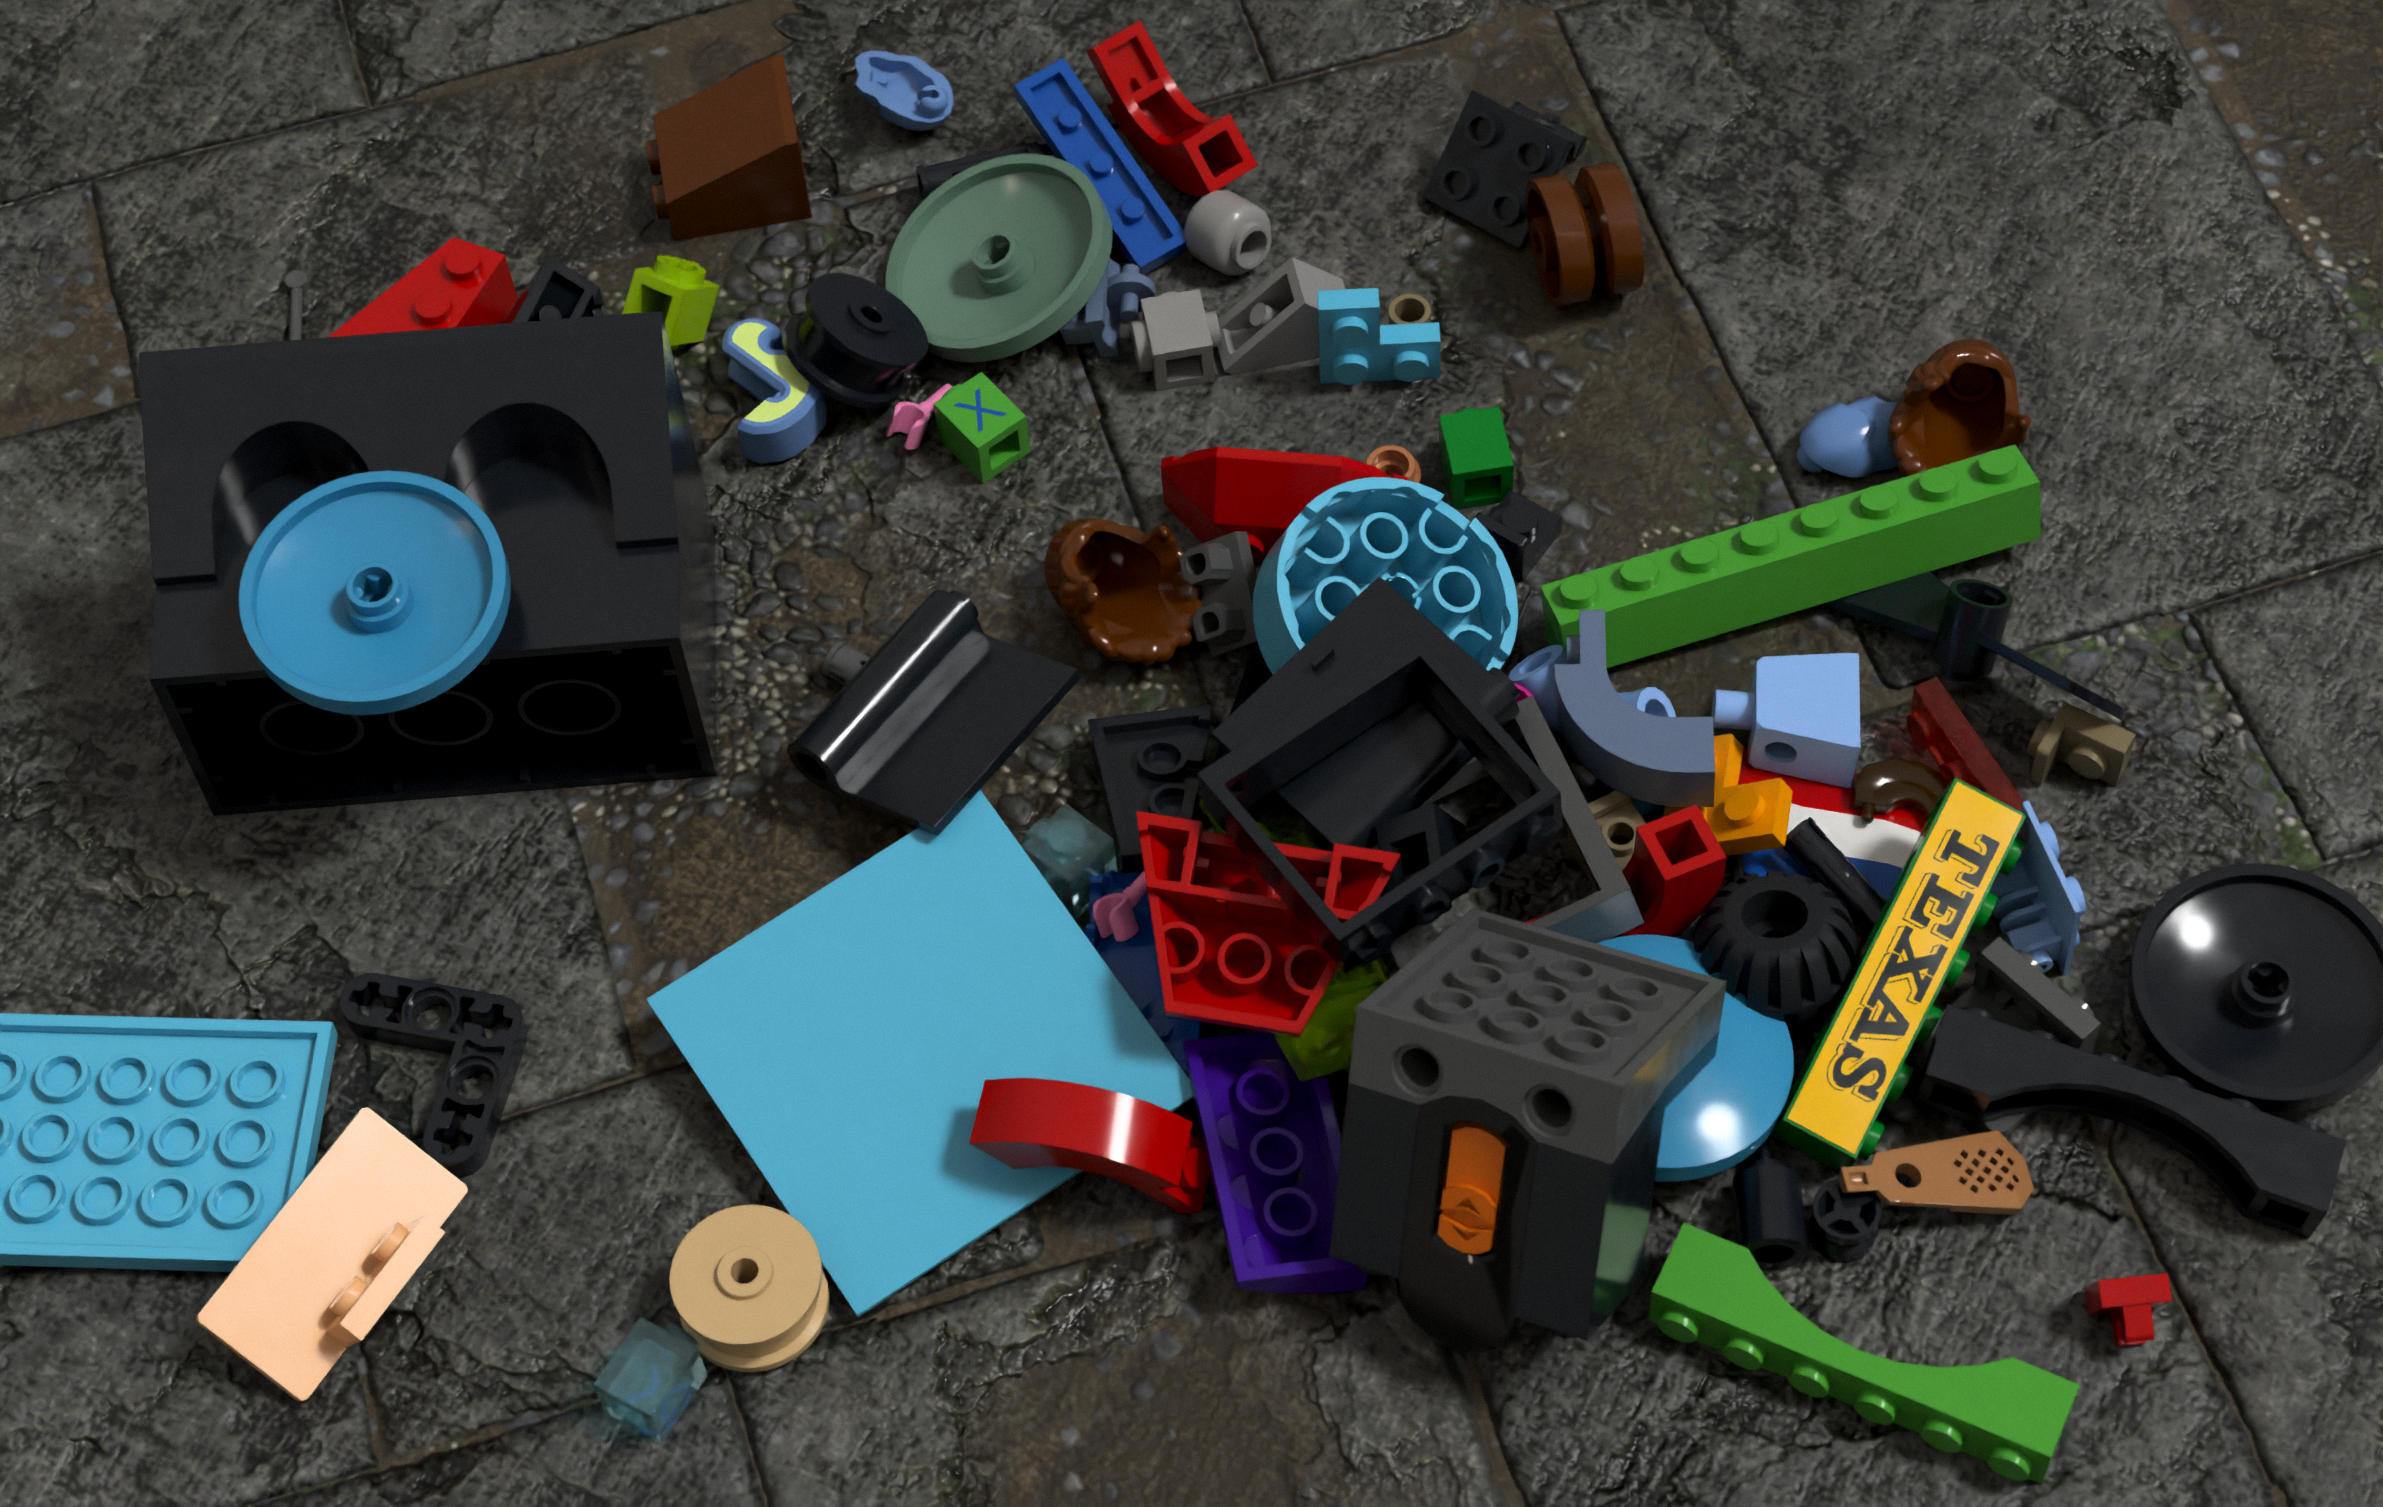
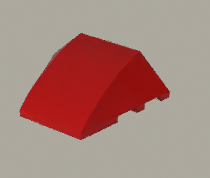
(1229, 940)

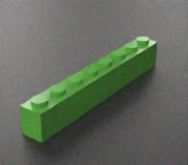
(1802, 557)

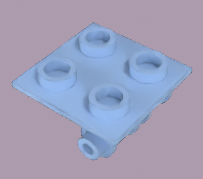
(2037, 901)

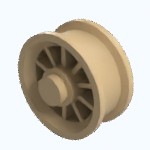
(750, 1288)

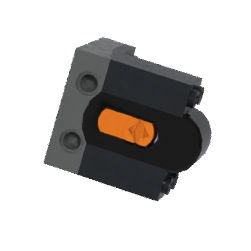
(1513, 1126)

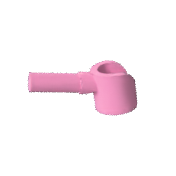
(914, 418)
(1115, 911)

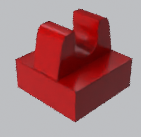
(2129, 1305)

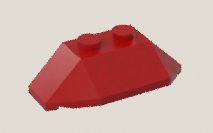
(1251, 490)

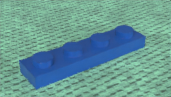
(1085, 139)

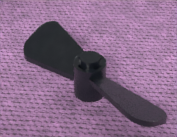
(1962, 623)

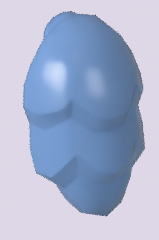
(904, 89)
(1848, 439)

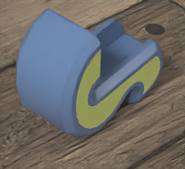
(790, 407)

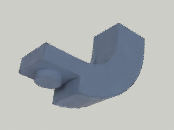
(1625, 748)

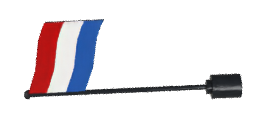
(1767, 1191)

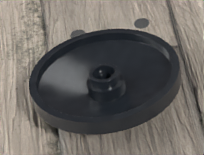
(2261, 986)

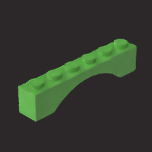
(1988, 1410)

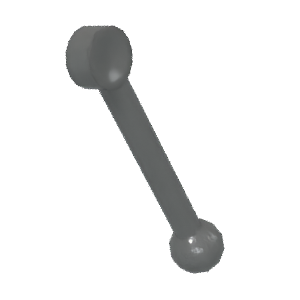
(297, 284)

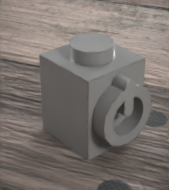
(1176, 339)

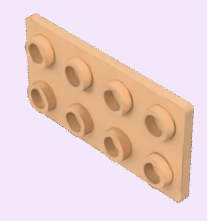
(333, 1255)

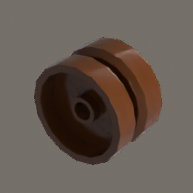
(1584, 234)

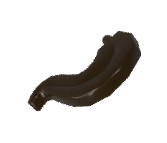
(1895, 785)

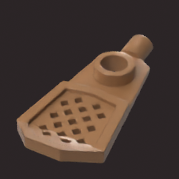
(1956, 1173)

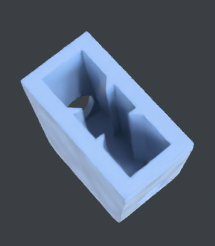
(1799, 716)

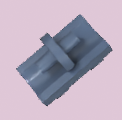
(1114, 299)

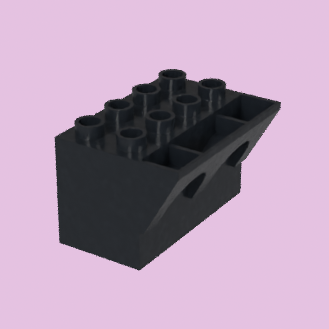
(576, 459)

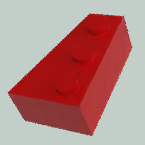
(447, 290)

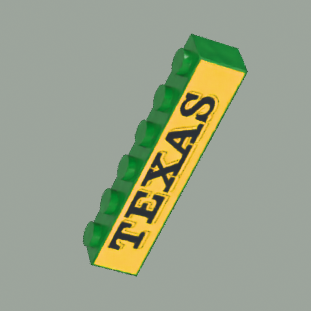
(1899, 976)

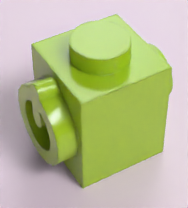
(679, 292)

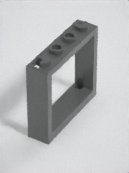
(1595, 916)

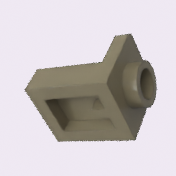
(2084, 742)

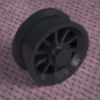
(854, 341)

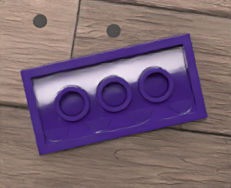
(1270, 1163)

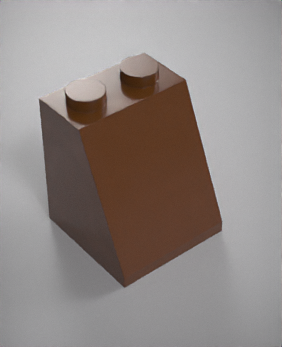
(730, 156)

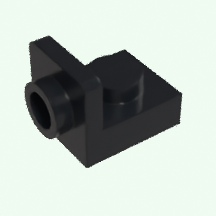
(1521, 532)

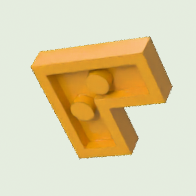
(1748, 814)

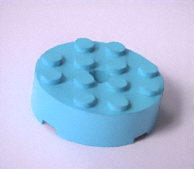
(1394, 533)

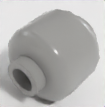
(1228, 232)

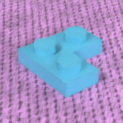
(1361, 350)

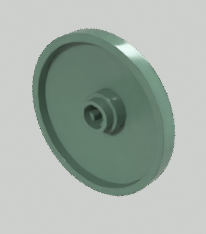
(1001, 256)

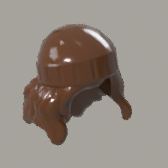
(1956, 408)
(1122, 589)

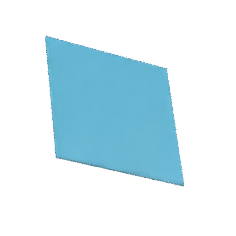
(864, 1035)

